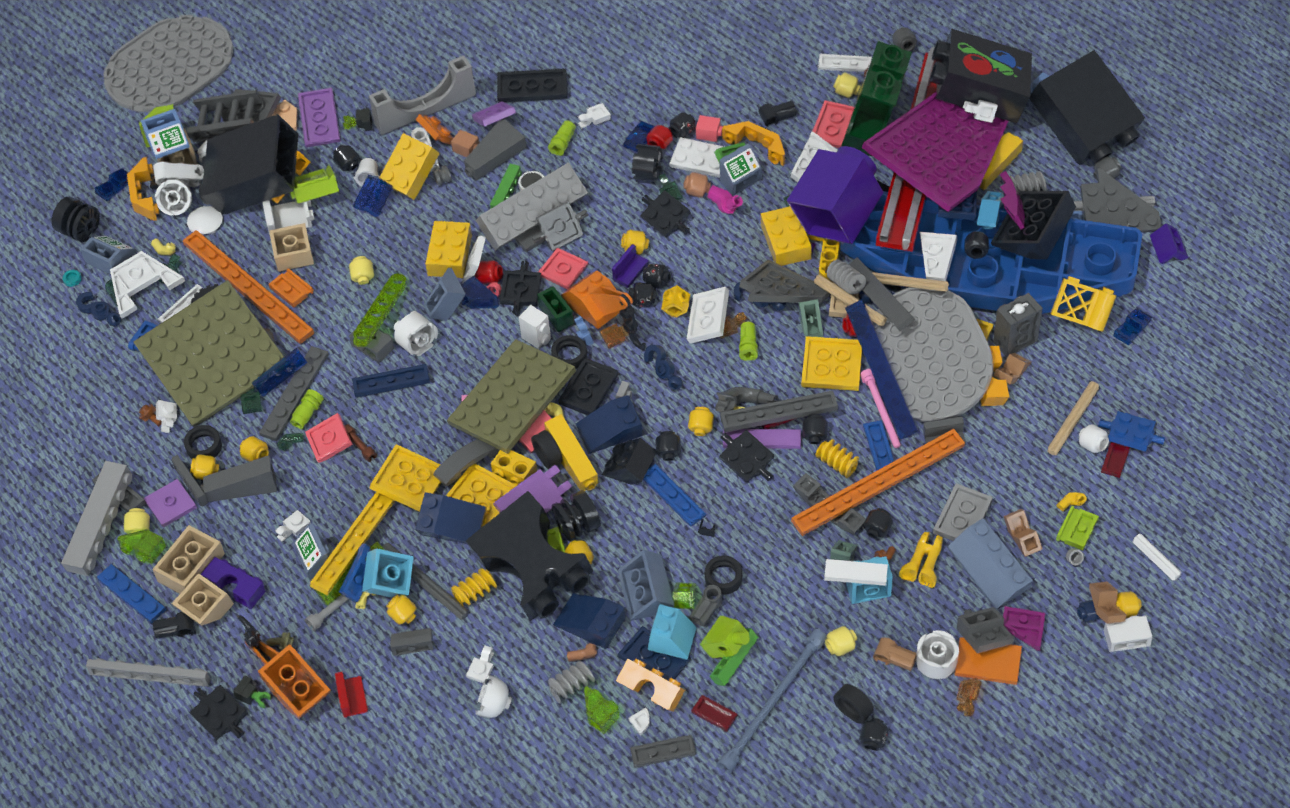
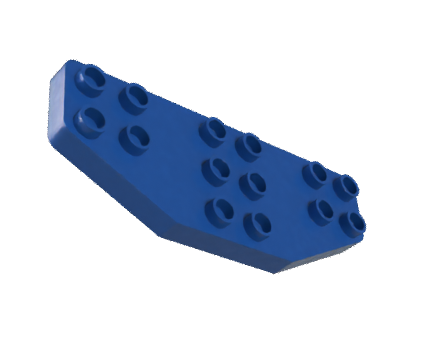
(1085, 250)

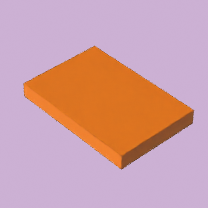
(991, 665)

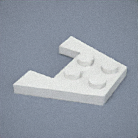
(136, 275)

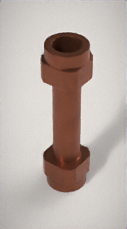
(366, 451)

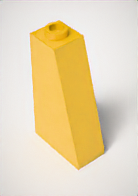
(1006, 151)
(572, 454)

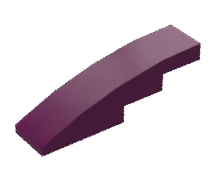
(1012, 200)

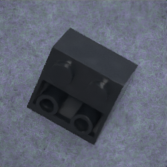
(629, 461)

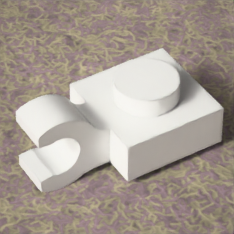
(983, 111)
(595, 114)
(167, 414)
(293, 524)
(481, 667)

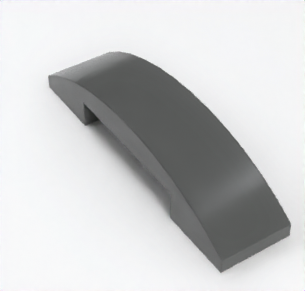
(462, 459)
(812, 494)

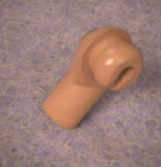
(589, 652)

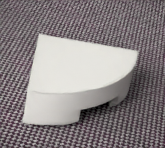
(640, 721)

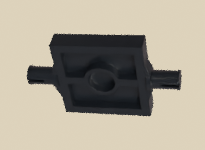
(665, 214)
(520, 288)
(746, 456)
(218, 712)

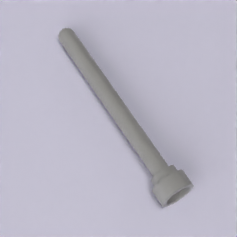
(317, 619)

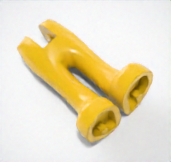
(910, 570)

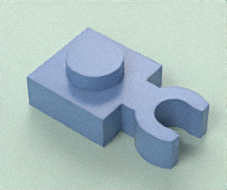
(583, 332)

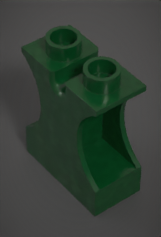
(877, 94)

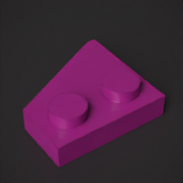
(1025, 625)

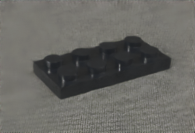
(532, 85)

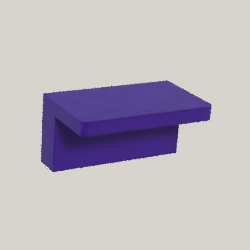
(1168, 244)
(628, 267)

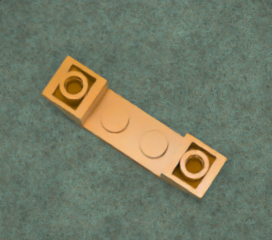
(753, 132)
(141, 205)

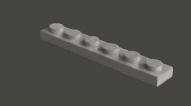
(154, 673)

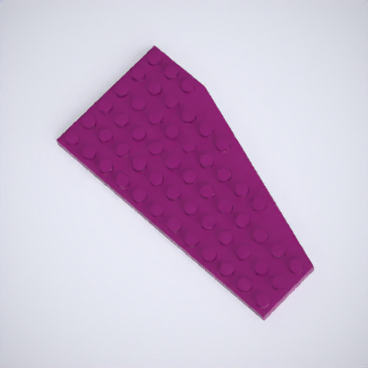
(938, 149)

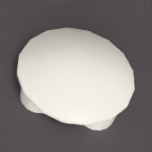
(204, 220)

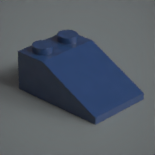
(610, 425)
(449, 518)
(591, 619)

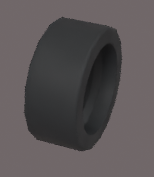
(570, 340)
(199, 431)
(546, 449)
(727, 561)
(853, 703)

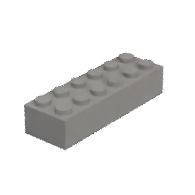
(520, 211)

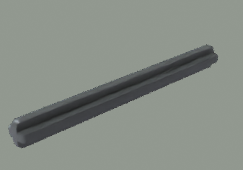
(433, 588)

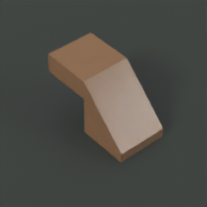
(1013, 368)
(1019, 529)
(1104, 601)

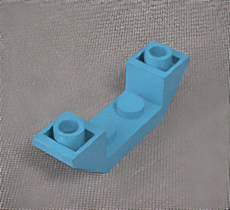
(989, 209)

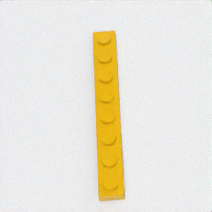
(348, 546)

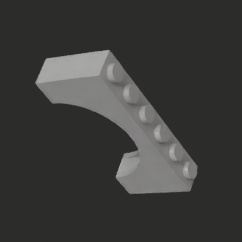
(454, 88)

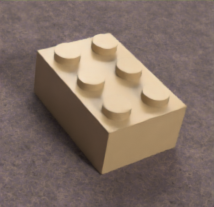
(187, 558)

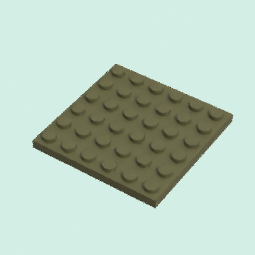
(209, 353)

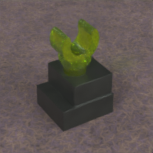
(362, 120)

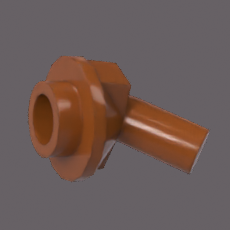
(147, 412)
(889, 553)

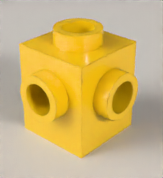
(675, 301)

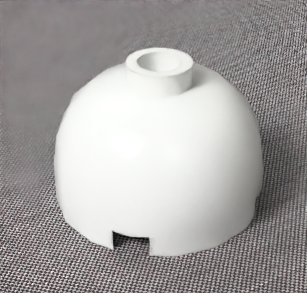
(173, 197)
(493, 698)

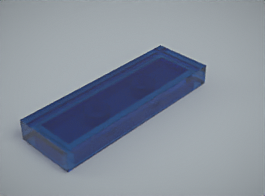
(279, 372)

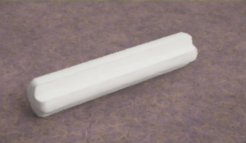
(1157, 557)

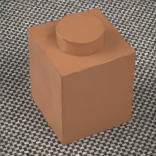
(464, 143)

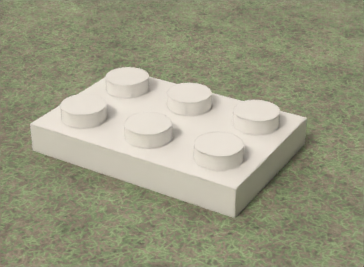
(696, 157)
(708, 315)

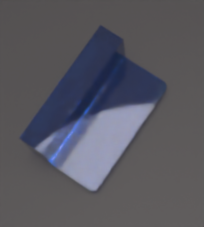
(373, 195)

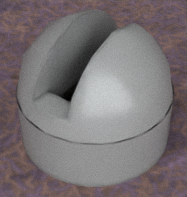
(1077, 557)

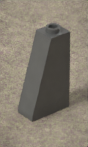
(494, 149)
(241, 481)

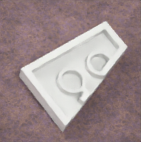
(813, 144)
(937, 254)

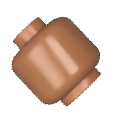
(696, 184)

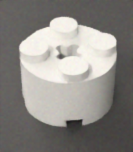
(415, 329)
(937, 655)

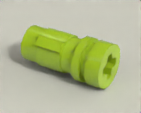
(560, 141)
(748, 347)
(303, 412)

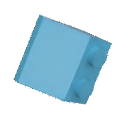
(671, 633)

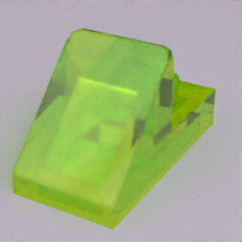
(684, 595)

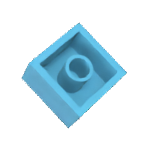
(387, 573)
(867, 592)

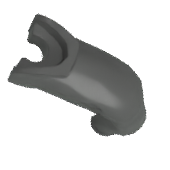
(734, 396)

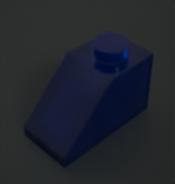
(478, 295)

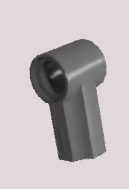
(706, 606)

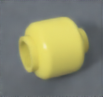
(846, 85)
(361, 270)
(136, 520)
(841, 641)

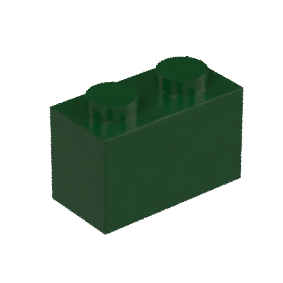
(556, 308)

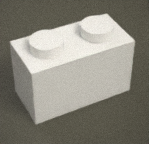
(535, 327)
(1128, 634)

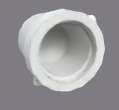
(366, 167)

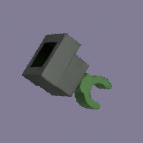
(247, 692)

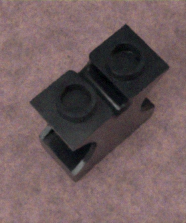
(519, 546)

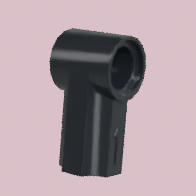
(772, 114)
(177, 625)

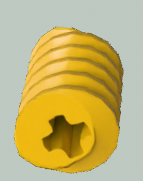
(837, 458)
(473, 586)

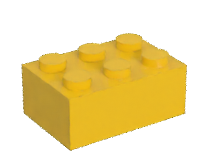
(409, 166)
(785, 236)
(448, 248)

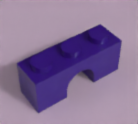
(248, 588)

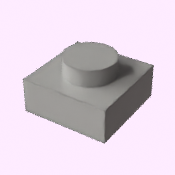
(624, 390)

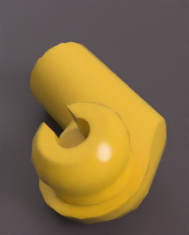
(1072, 499)

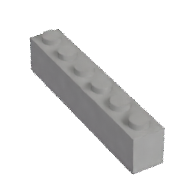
(97, 518)

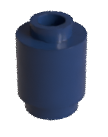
(1087, 611)

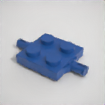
(1131, 431)

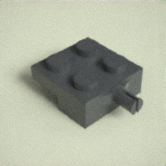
(984, 629)

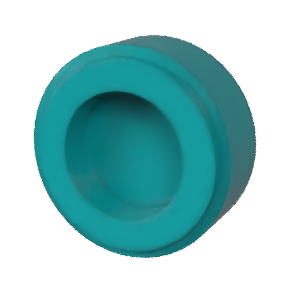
(72, 278)

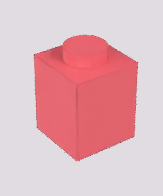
(708, 128)

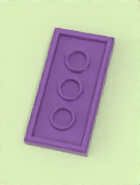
(318, 117)

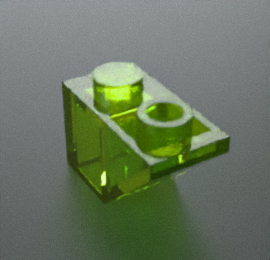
(145, 545)
(600, 712)

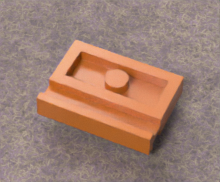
(435, 129)
(291, 288)

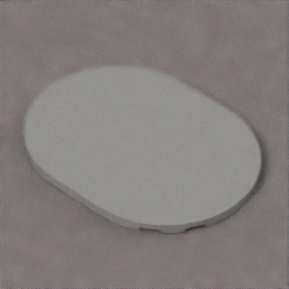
(168, 63)
(938, 356)

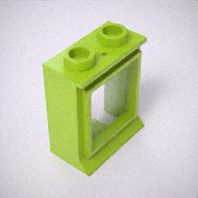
(314, 185)

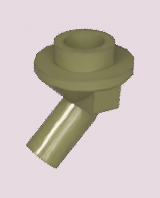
(283, 641)

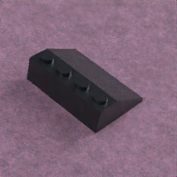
(1044, 222)

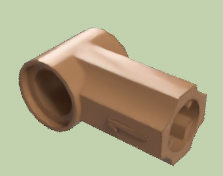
(889, 652)

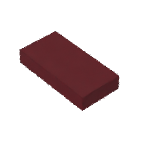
(1115, 459)
(714, 713)

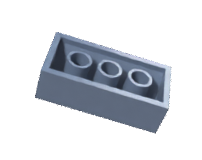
(990, 564)

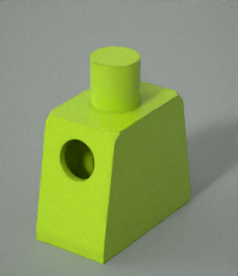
(725, 638)

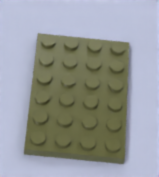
(511, 395)

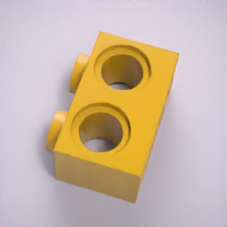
(515, 464)

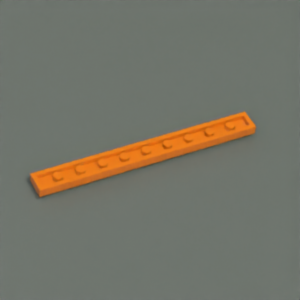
(248, 287)
(877, 482)

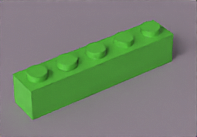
(507, 184)
(728, 665)

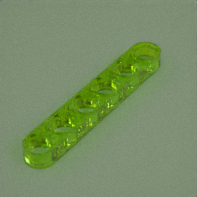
(379, 309)

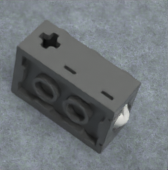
(1017, 324)

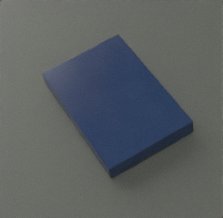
(638, 648)

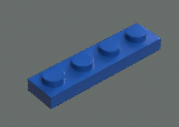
(131, 593)

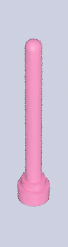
(868, 378)

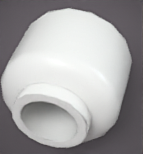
(1093, 438)

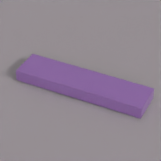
(772, 437)

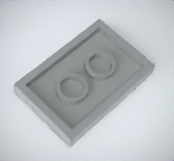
(961, 511)

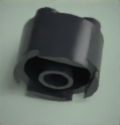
(647, 162)

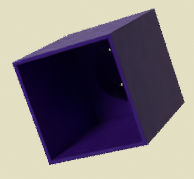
(836, 193)

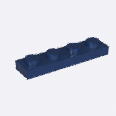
(390, 380)

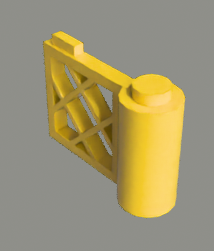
(1098, 308)

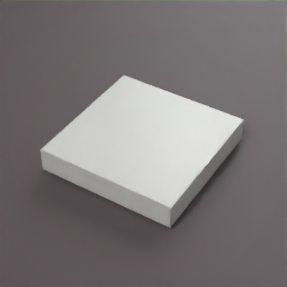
(474, 258)

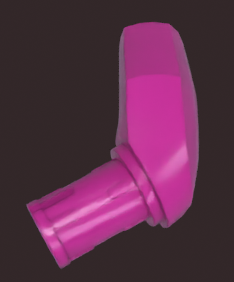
(724, 200)

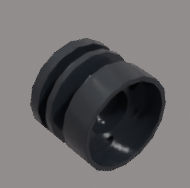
(75, 218)
(580, 513)

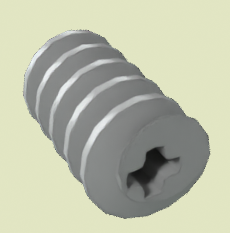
(1029, 182)
(846, 277)
(570, 679)

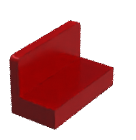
(351, 695)

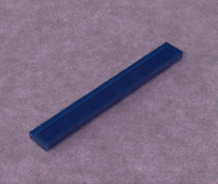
(881, 369)

